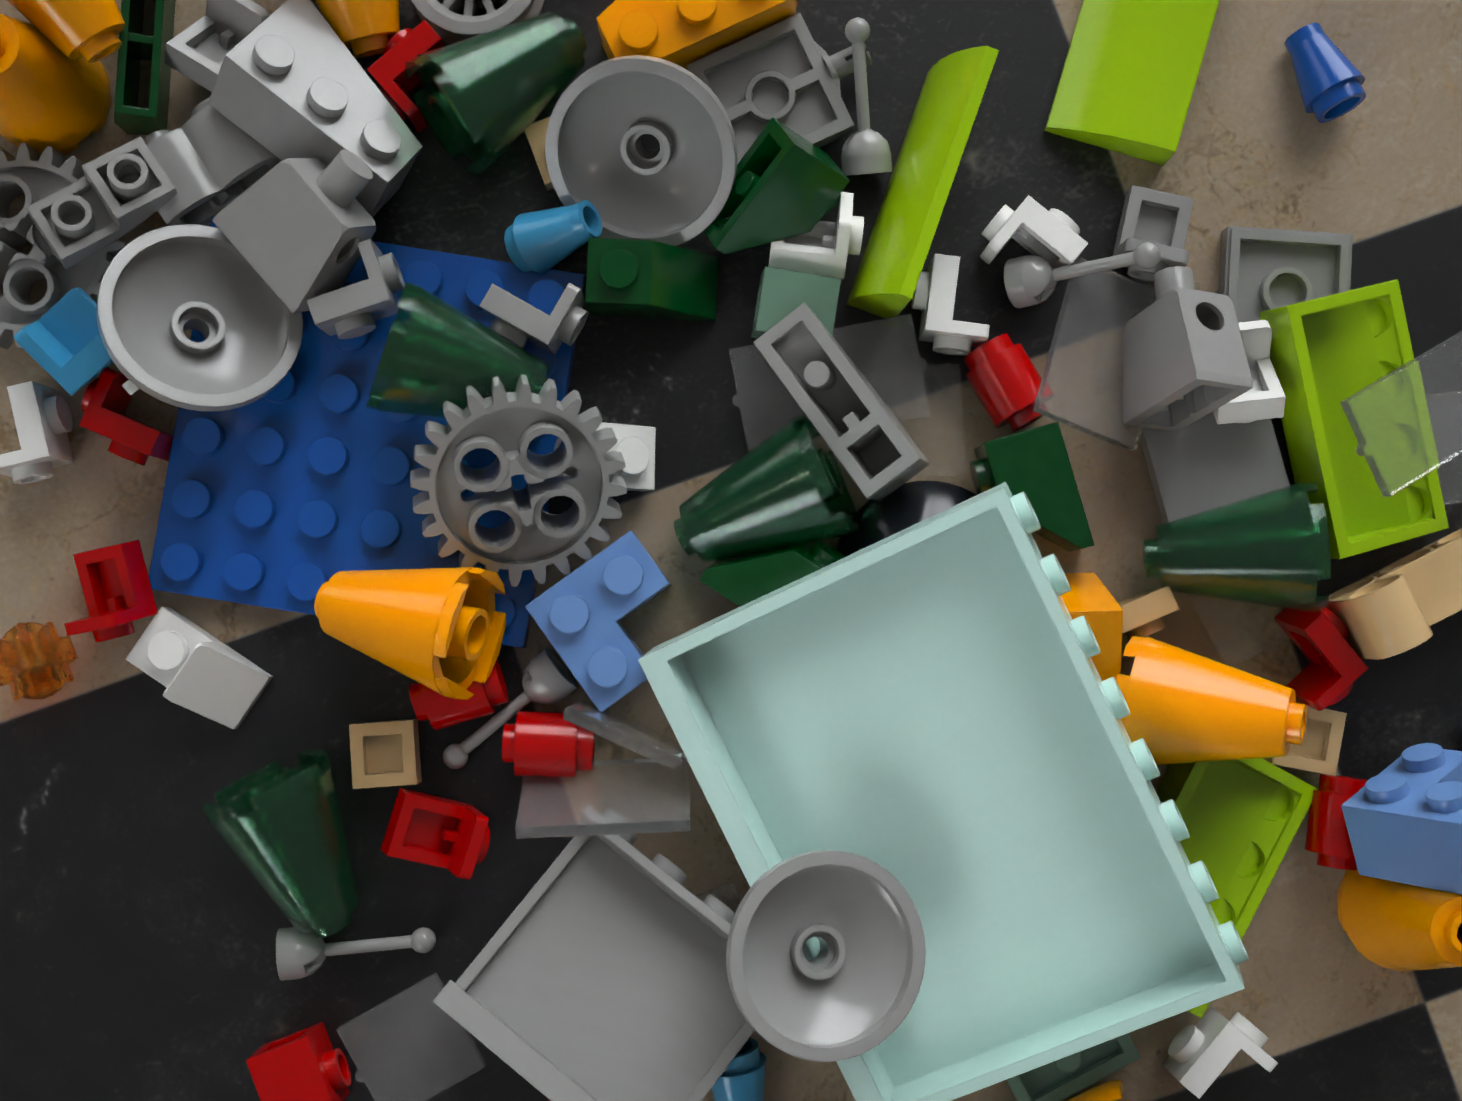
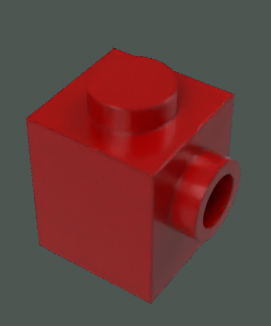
(301, 1068)

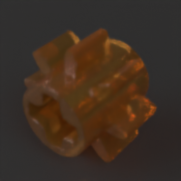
(35, 660)

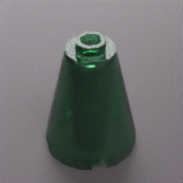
(495, 84)
(439, 353)
(769, 499)
(1247, 551)
(292, 840)

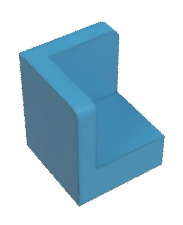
(67, 341)

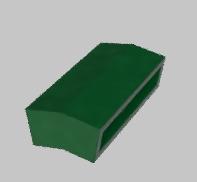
(131, 52)

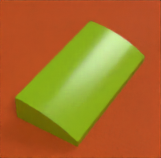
(1132, 74)
(921, 181)
(1321, 357)
(1239, 826)

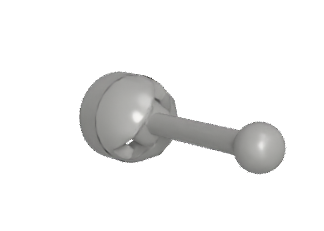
(865, 149)
(1033, 280)
(544, 682)
(304, 954)

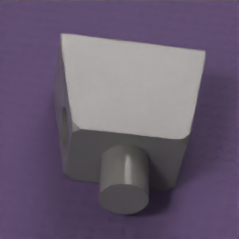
(302, 225)
(1182, 355)

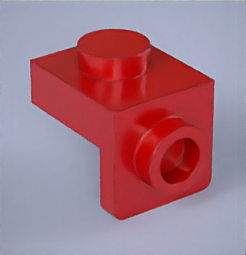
(390, 75)
(104, 414)
(114, 591)
(1331, 658)
(437, 832)

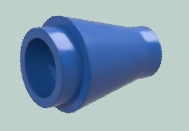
(1324, 74)

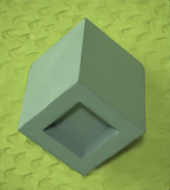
(785, 290)

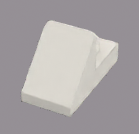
(198, 669)

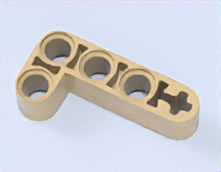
(1399, 602)

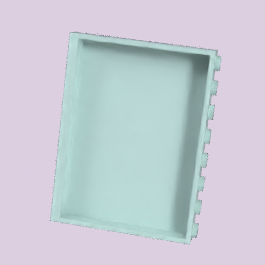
(963, 741)

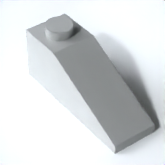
(841, 404)

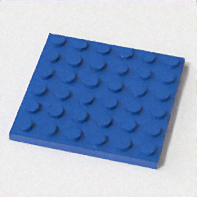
(318, 484)

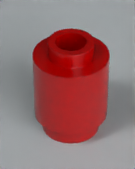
(1005, 382)
(449, 711)
(547, 745)
(1326, 823)

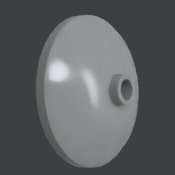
(599, 154)
(199, 282)
(865, 963)

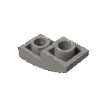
(104, 205)

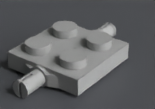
(780, 77)

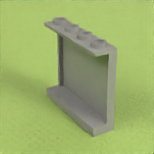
(607, 981)

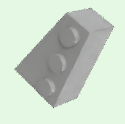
(310, 98)

